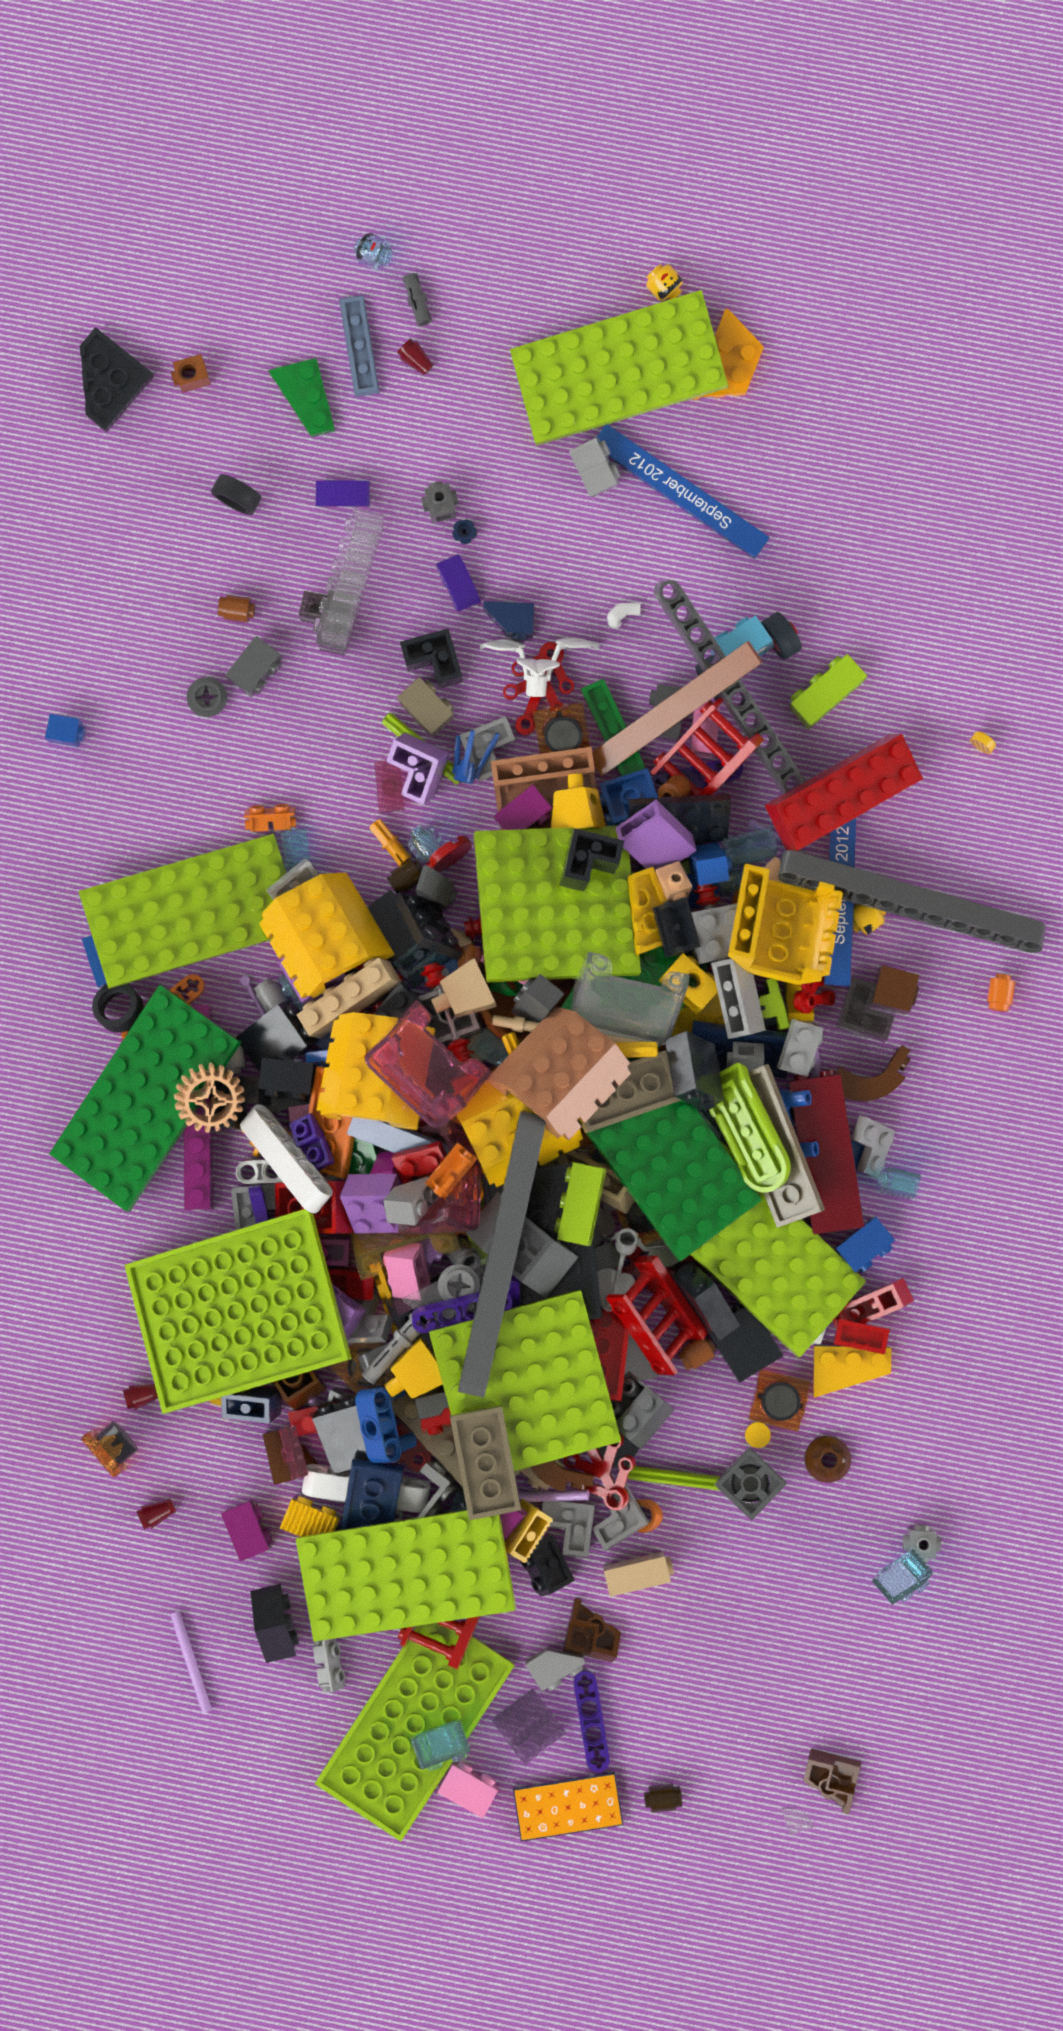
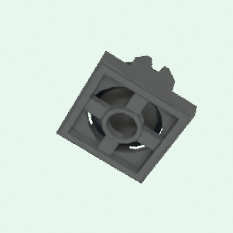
(750, 1483)

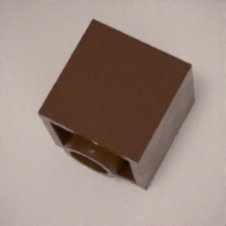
(895, 990)
(300, 1388)

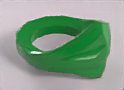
(503, 988)

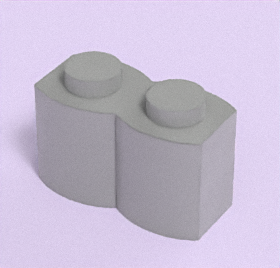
(595, 466)

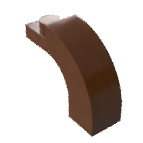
(869, 1089)
(557, 1476)

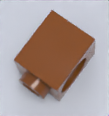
(200, 378)

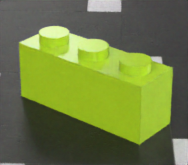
(827, 690)
(580, 1203)

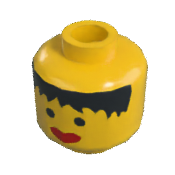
(664, 282)
(867, 919)

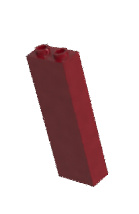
(834, 1167)

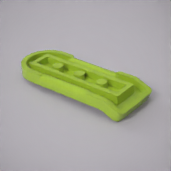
(750, 1132)

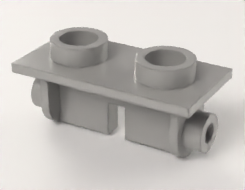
(332, 1675)

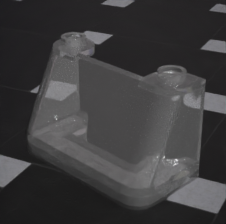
(625, 1005)

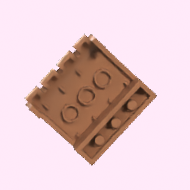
(544, 771)
(562, 1071)

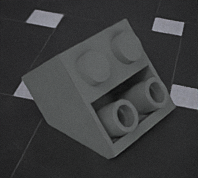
(639, 1411)

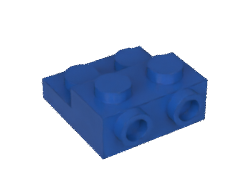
(617, 792)

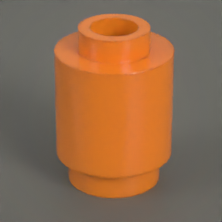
(1000, 993)

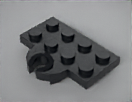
(701, 815)

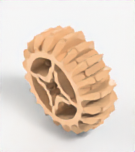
(198, 1096)

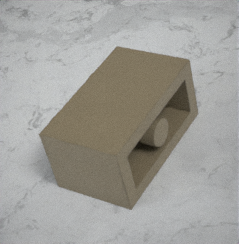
(426, 706)

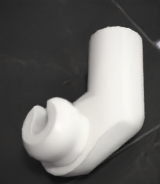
(620, 611)

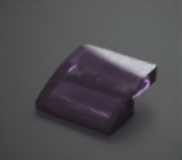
(529, 1726)

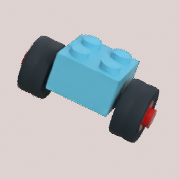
(771, 632)

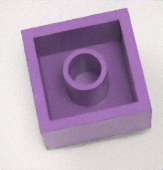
(364, 1202)

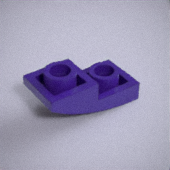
(343, 493)
(458, 582)
(311, 1139)

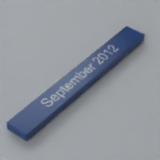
(683, 493)
(842, 851)

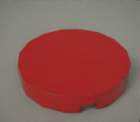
(449, 854)

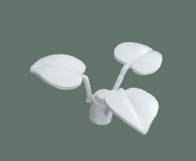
(537, 678)

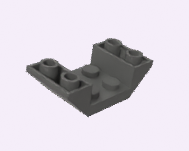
(539, 1258)

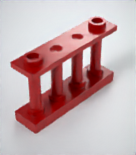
(729, 761)
(677, 1311)
(453, 1653)

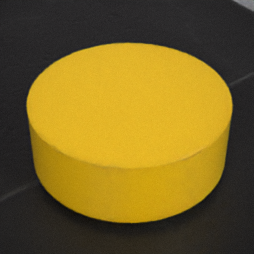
(757, 1435)

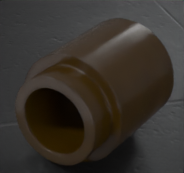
(405, 876)
(663, 1798)

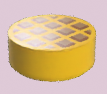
(983, 742)

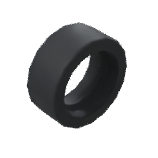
(236, 494)
(122, 1024)

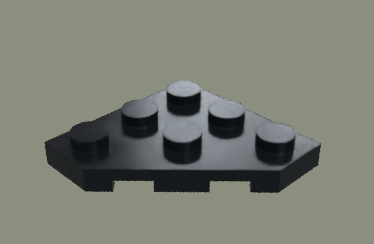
(109, 379)

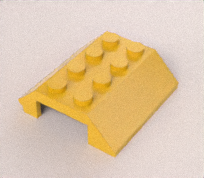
(784, 928)
(322, 931)
(350, 1084)
(491, 1127)

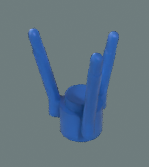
(463, 769)

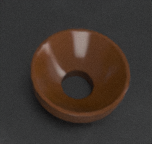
(814, 1454)

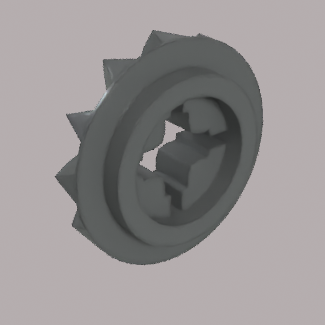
(198, 690)

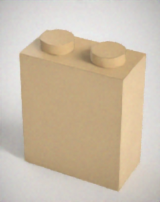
(638, 1573)

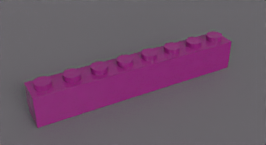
(198, 1155)

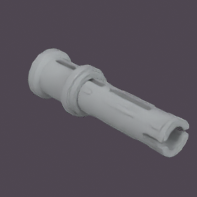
(402, 1339)

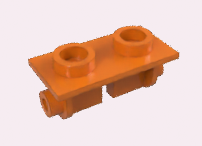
(279, 815)
(451, 1171)

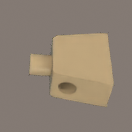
(464, 991)

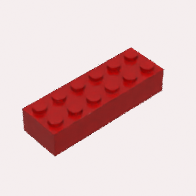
(843, 792)

